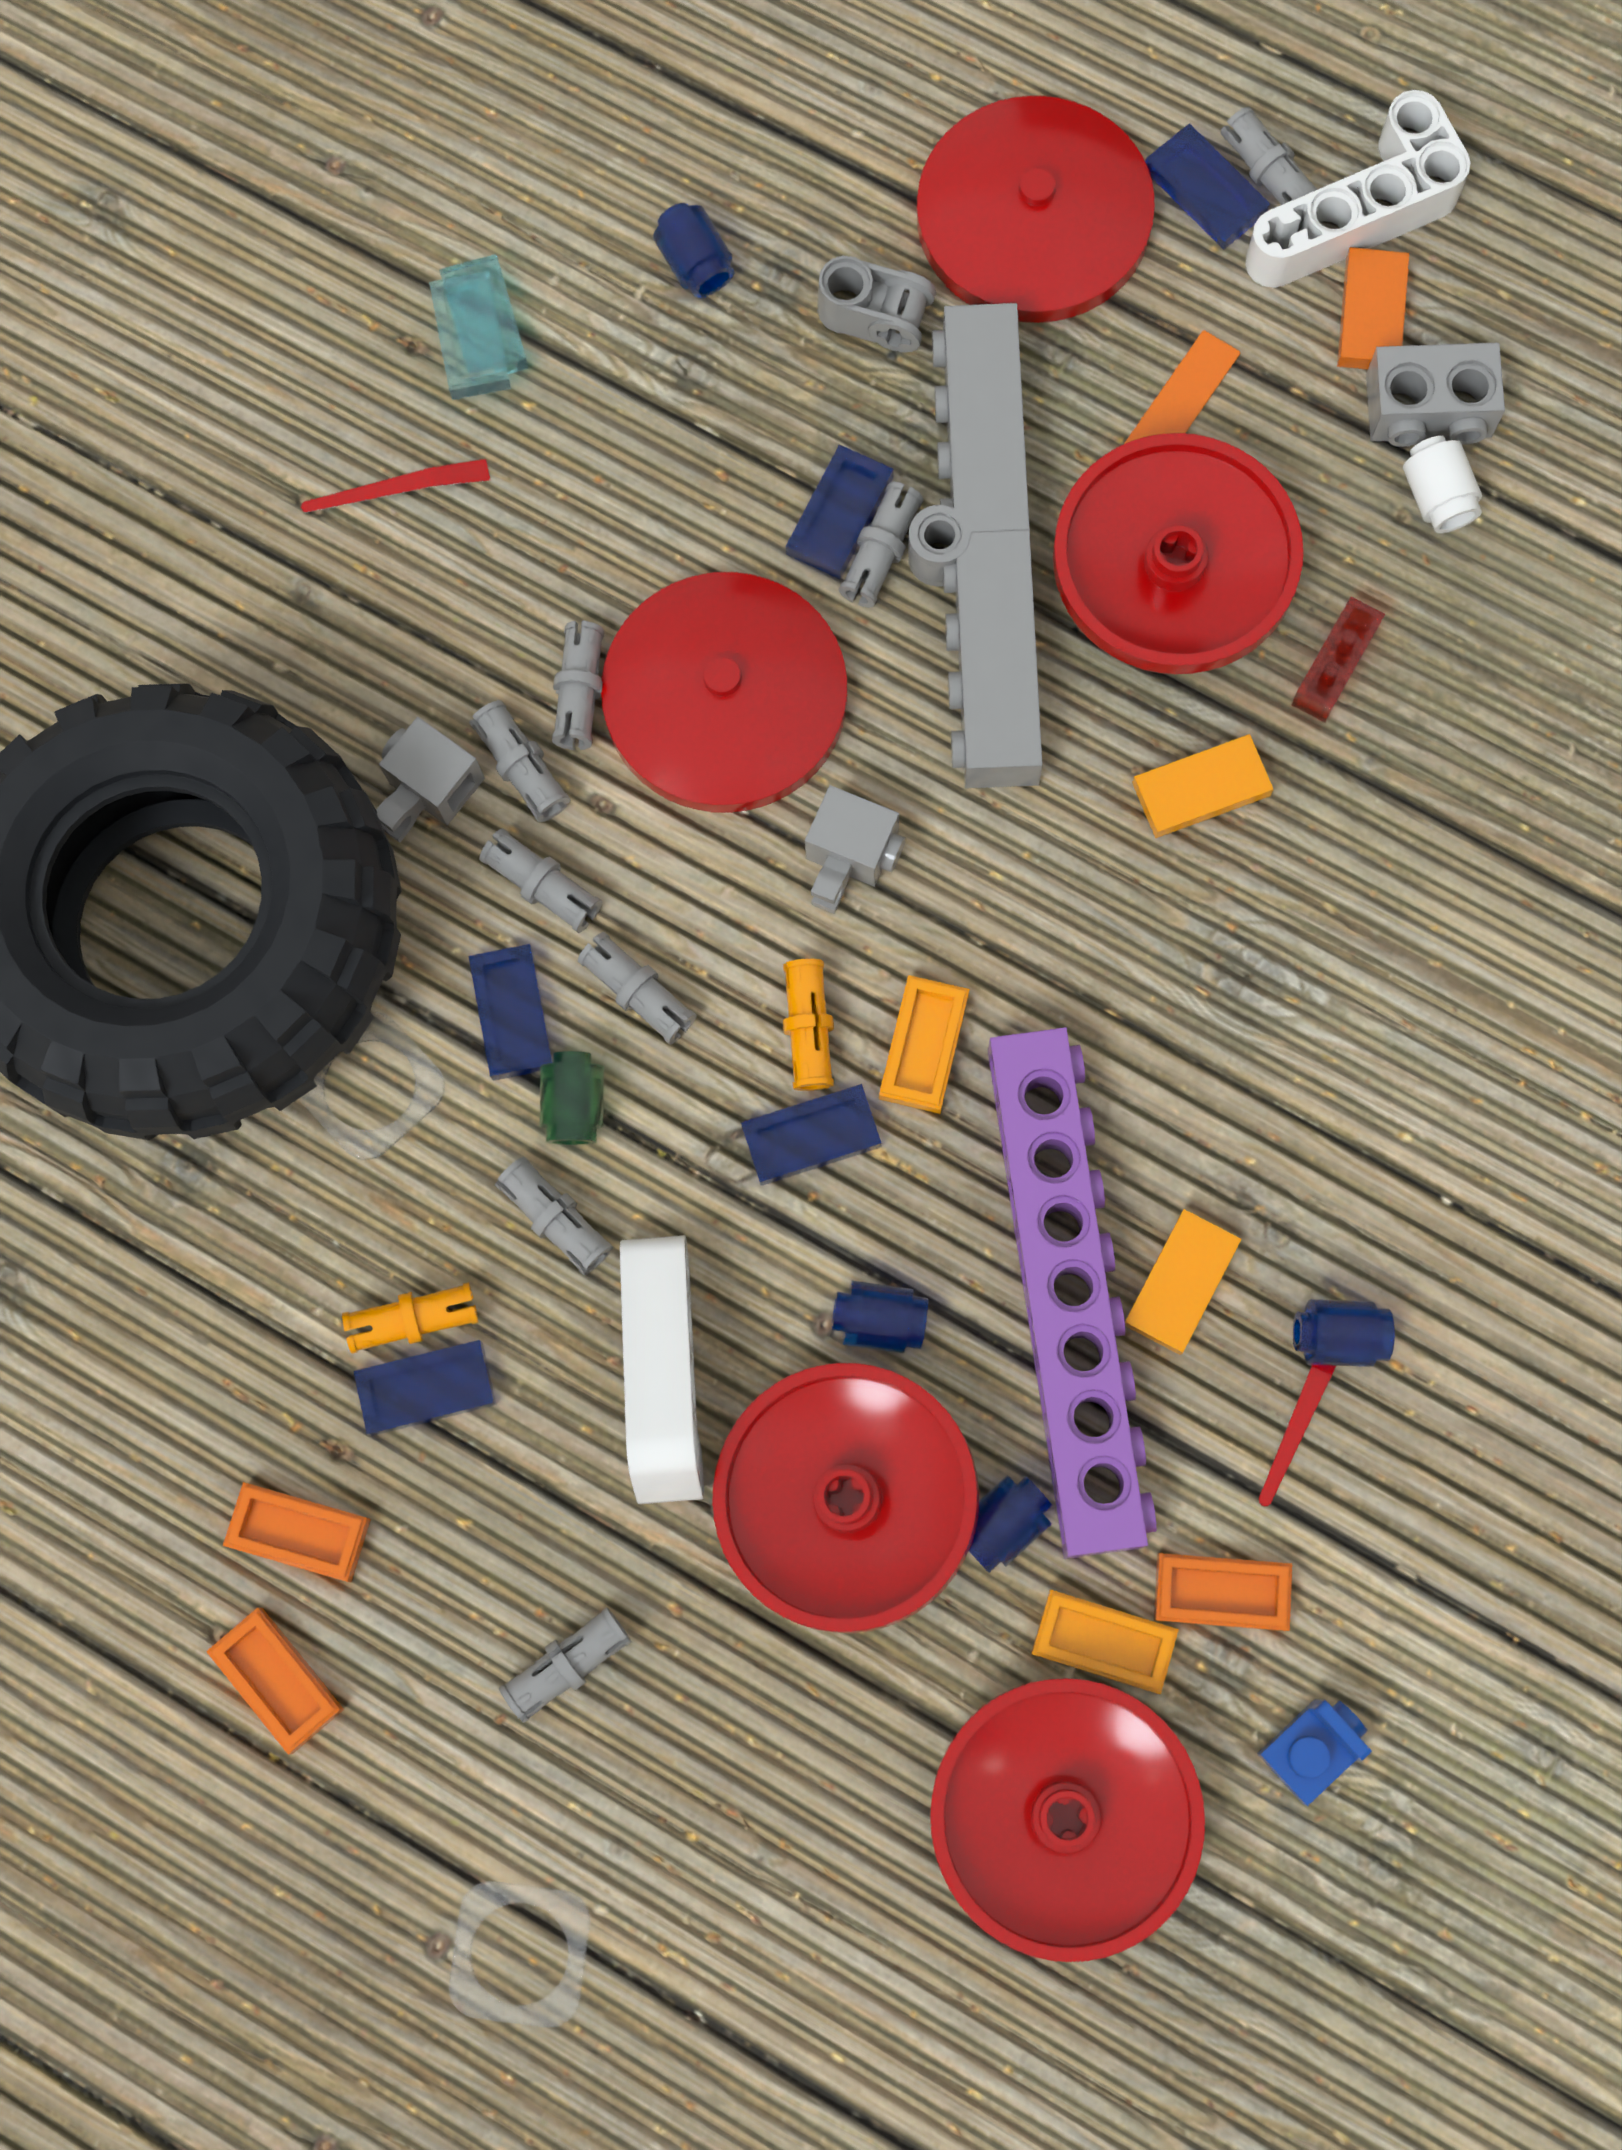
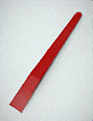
(435, 476)
(1306, 1405)

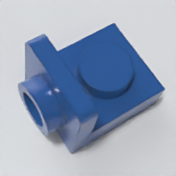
(1316, 1748)

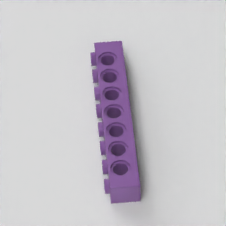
(1016, 1067)

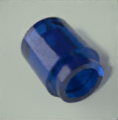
(693, 249)
(880, 1317)
(1344, 1333)
(1009, 1522)

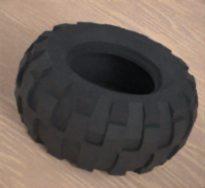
(293, 988)

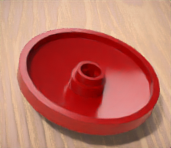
(1035, 207)
(1177, 553)
(724, 692)
(845, 1498)
(1067, 1820)

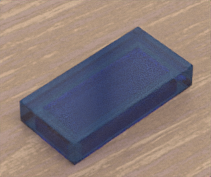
(1206, 186)
(839, 511)
(511, 1011)
(811, 1134)
(424, 1388)

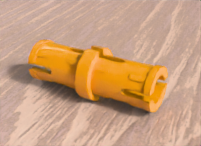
(808, 1024)
(410, 1318)

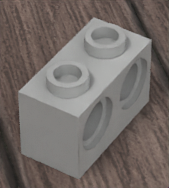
(1430, 378)

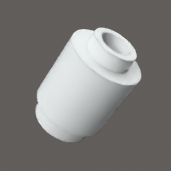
(1443, 484)

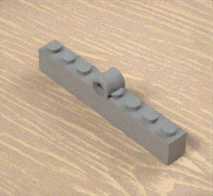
(987, 547)

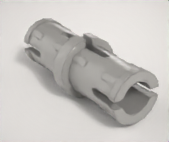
(1267, 159)
(881, 544)
(578, 685)
(519, 761)
(540, 880)
(637, 988)
(553, 1215)
(565, 1665)

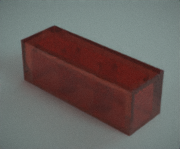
(1338, 659)

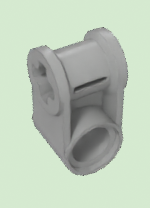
(878, 303)

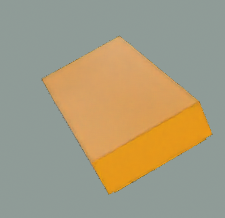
(1202, 786)
(924, 1044)
(1182, 1282)
(1104, 1642)

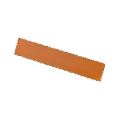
(1187, 388)

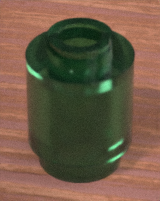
(571, 1098)

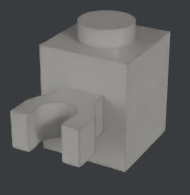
(427, 775)
(849, 841)

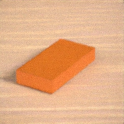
(1372, 304)
(297, 1532)
(1223, 1592)
(275, 1680)

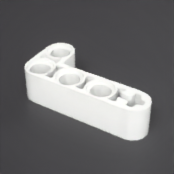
(1293, 242)
(659, 1371)

